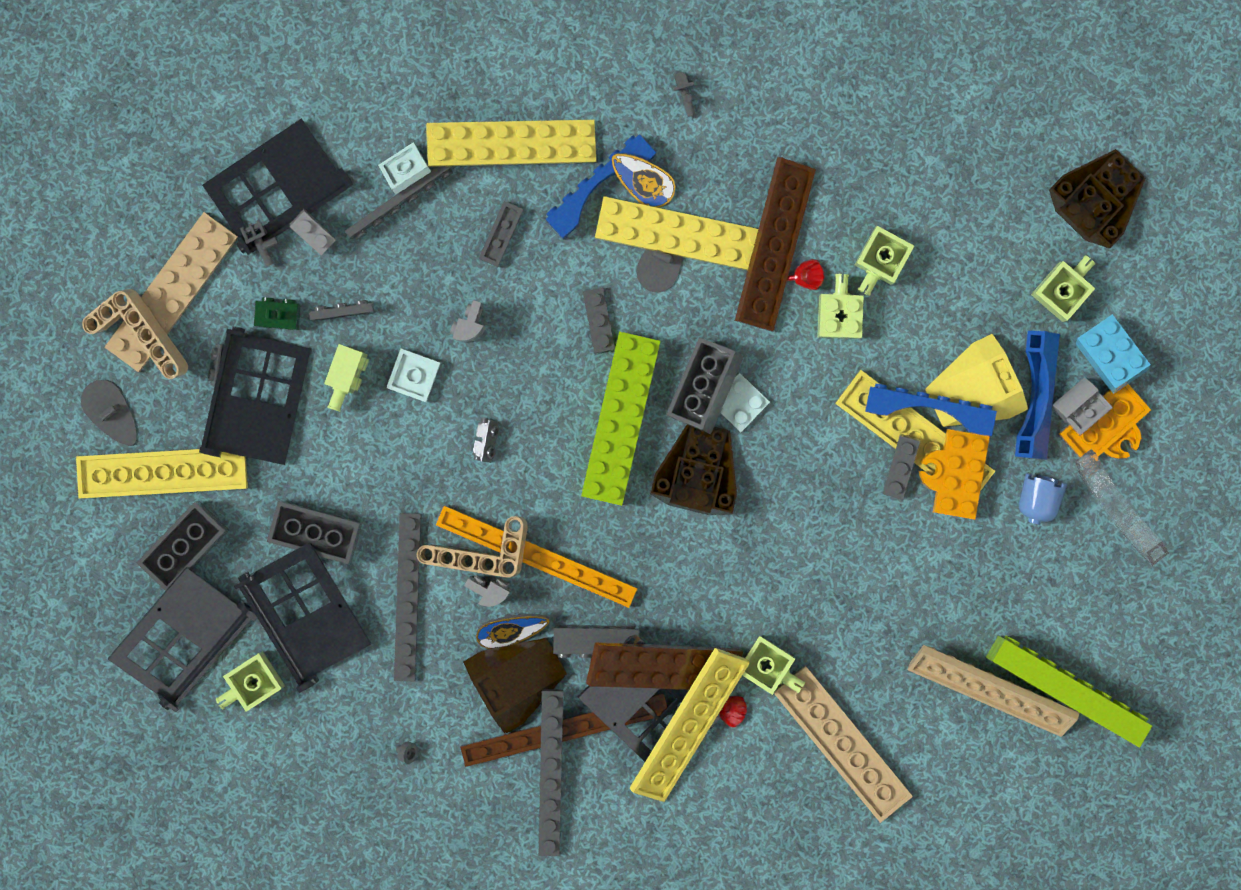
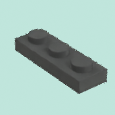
(501, 234)
(341, 310)
(598, 320)
(901, 466)

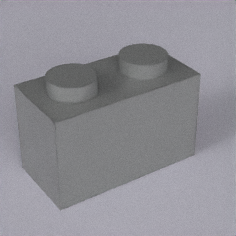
(312, 232)

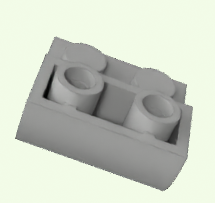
(469, 329)
(1081, 406)
(492, 594)

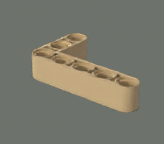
(140, 329)
(479, 559)

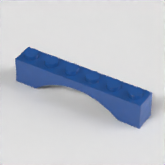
(567, 216)
(1042, 356)
(974, 419)

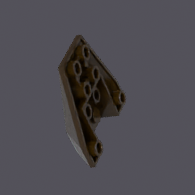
(1099, 197)
(698, 473)
(513, 679)

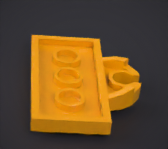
(1112, 428)
(957, 473)

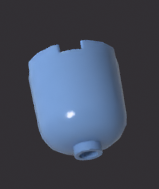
(1041, 498)

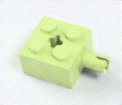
(876, 268)
(1072, 280)
(848, 304)
(345, 374)
(778, 674)
(242, 688)

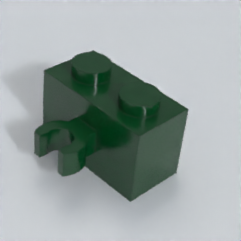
(277, 315)

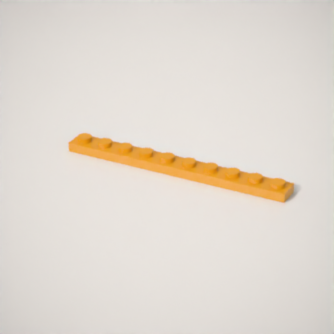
(539, 557)

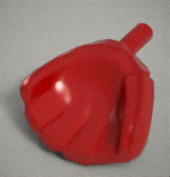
(808, 275)
(733, 711)

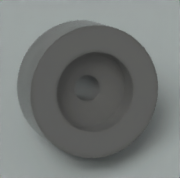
(407, 752)

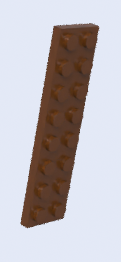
(775, 244)
(648, 665)

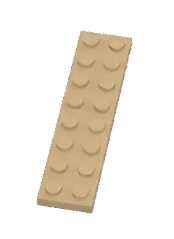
(176, 285)
(993, 691)
(844, 745)

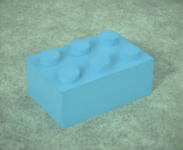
(1112, 354)

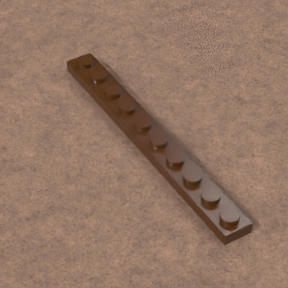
(530, 738)

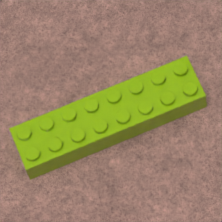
(620, 418)
(1073, 693)

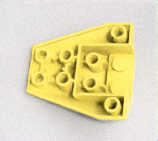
(981, 377)

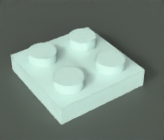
(404, 168)
(413, 375)
(743, 403)

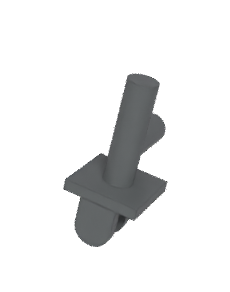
(682, 84)
(261, 246)

